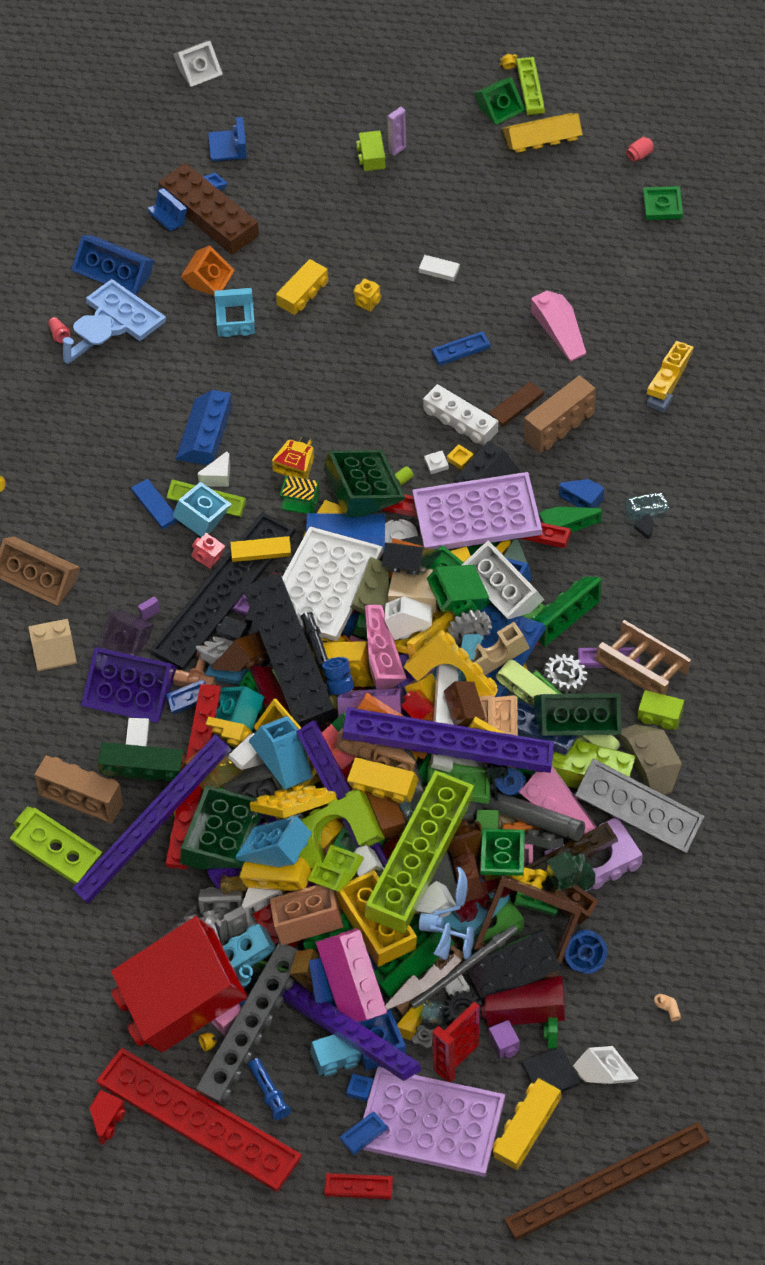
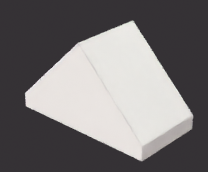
(217, 472)

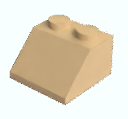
(52, 645)

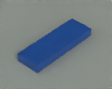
(461, 348)
(154, 504)

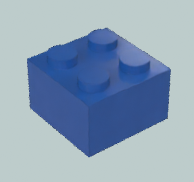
(387, 1029)

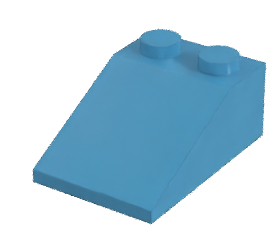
(275, 843)

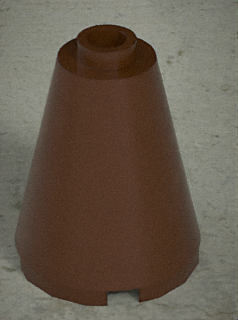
(467, 841)

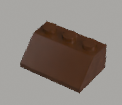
(243, 654)

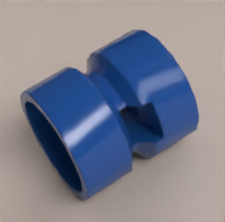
(338, 675)
(512, 782)

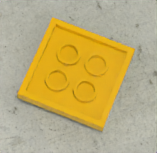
(292, 801)

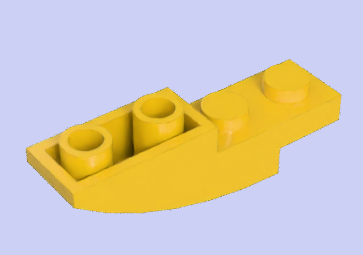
(671, 370)

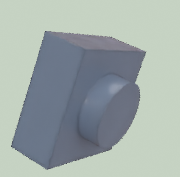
(659, 404)

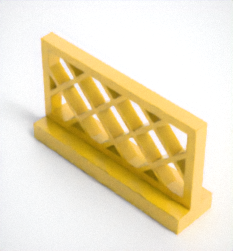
(419, 639)

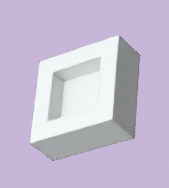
(436, 462)

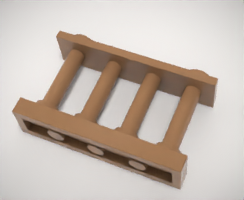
(636, 673)

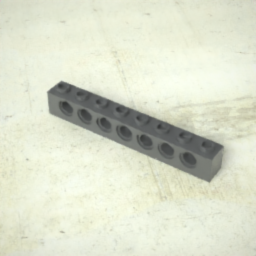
(216, 1092)

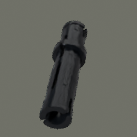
(313, 632)

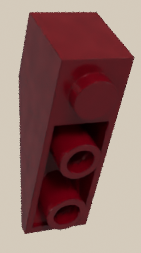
(469, 910)

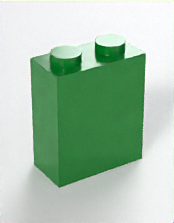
(455, 585)

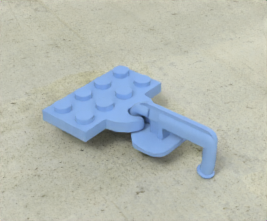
(115, 314)

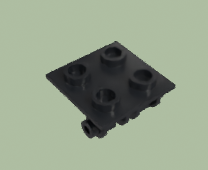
(495, 772)

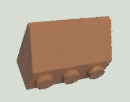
(305, 913)

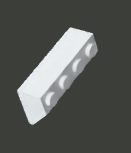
(504, 583)

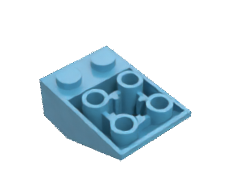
(282, 752)

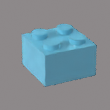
(332, 1054)

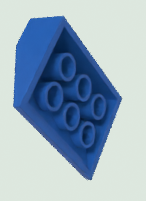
(364, 528)

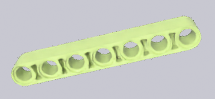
(527, 685)

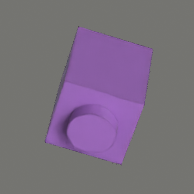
(504, 1039)

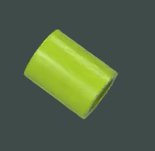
(404, 475)

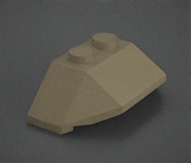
(654, 756)

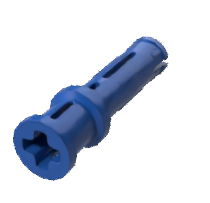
(272, 1096)

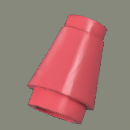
(58, 330)

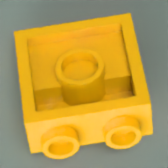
(229, 731)

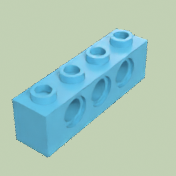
(261, 947)

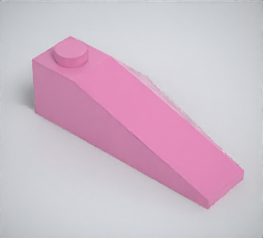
(560, 323)

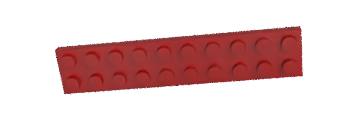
(199, 1119)

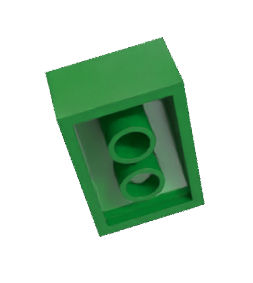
(502, 852)

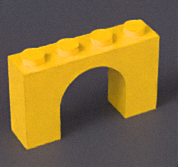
(443, 650)

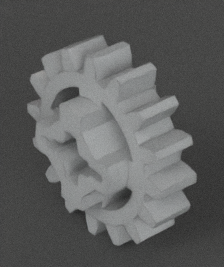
(470, 624)
(565, 672)

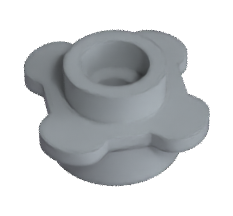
(418, 1038)

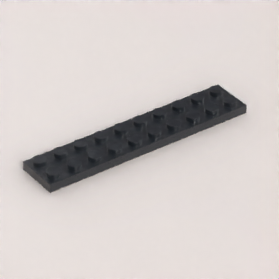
(216, 598)

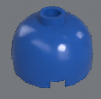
(586, 951)

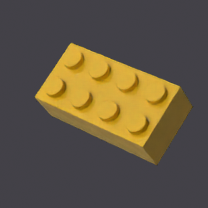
(358, 658)
(380, 941)

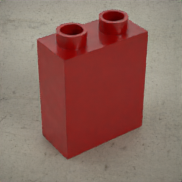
(177, 985)

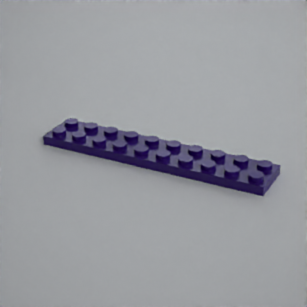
(448, 740)

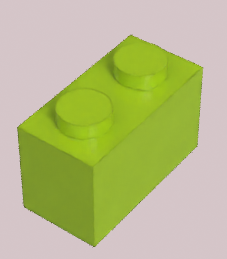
(372, 150)
(660, 710)

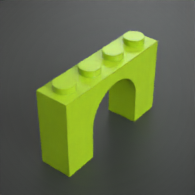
(355, 810)

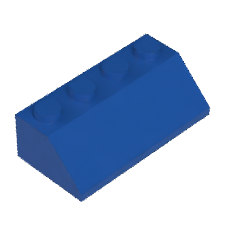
(108, 261)
(205, 428)

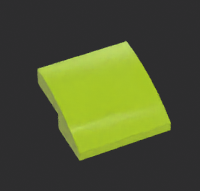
(337, 868)

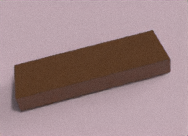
(516, 403)

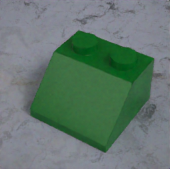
(500, 100)

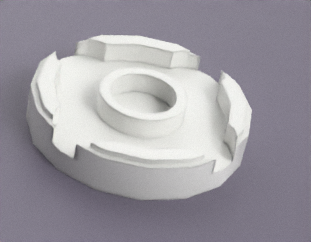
(394, 528)

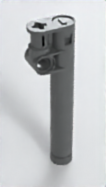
(532, 815)

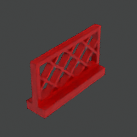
(455, 1042)

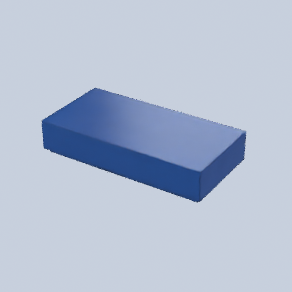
(363, 1133)

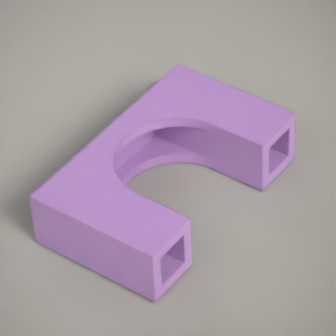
(624, 856)

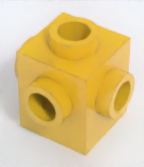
(367, 294)

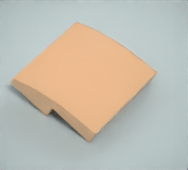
(501, 713)

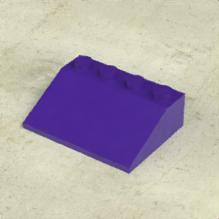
(128, 684)

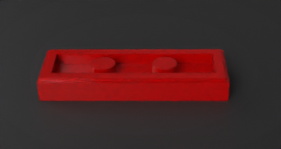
(358, 1186)

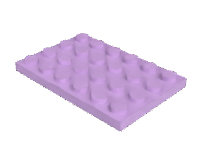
(477, 511)
(435, 1121)

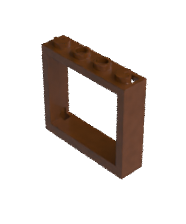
(537, 893)

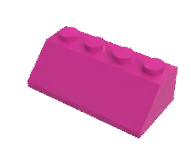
(351, 975)

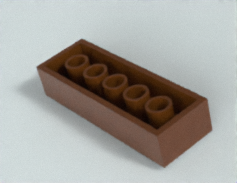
(211, 209)

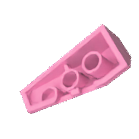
(383, 655)

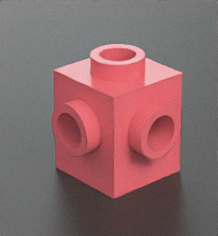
(207, 550)

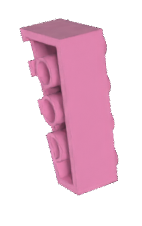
(552, 793)

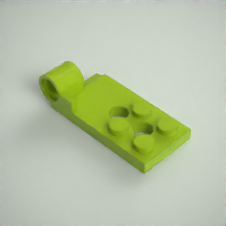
(38, 831)

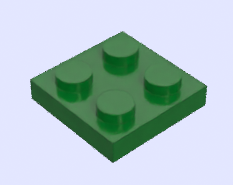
(662, 203)

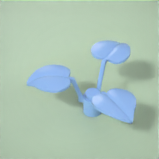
(435, 923)

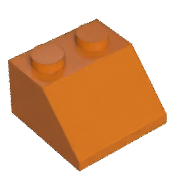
(207, 271)

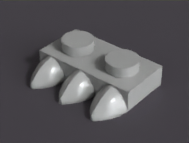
(213, 650)
(208, 917)

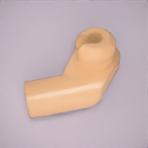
(668, 1004)

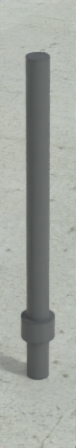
(497, 941)

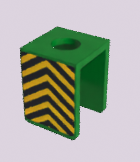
(300, 495)

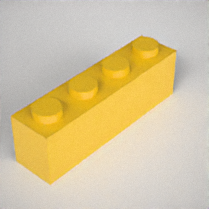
(527, 1123)

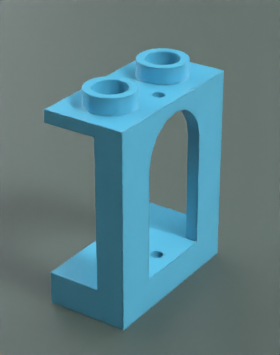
(230, 298)

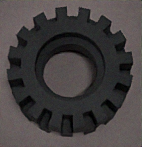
(459, 1000)

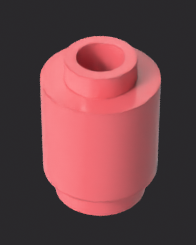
(640, 149)

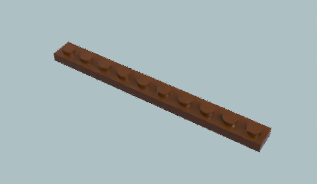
(606, 1181)

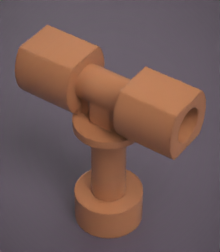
(184, 678)

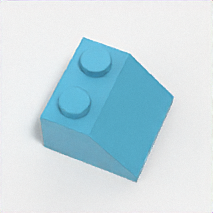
(201, 509)

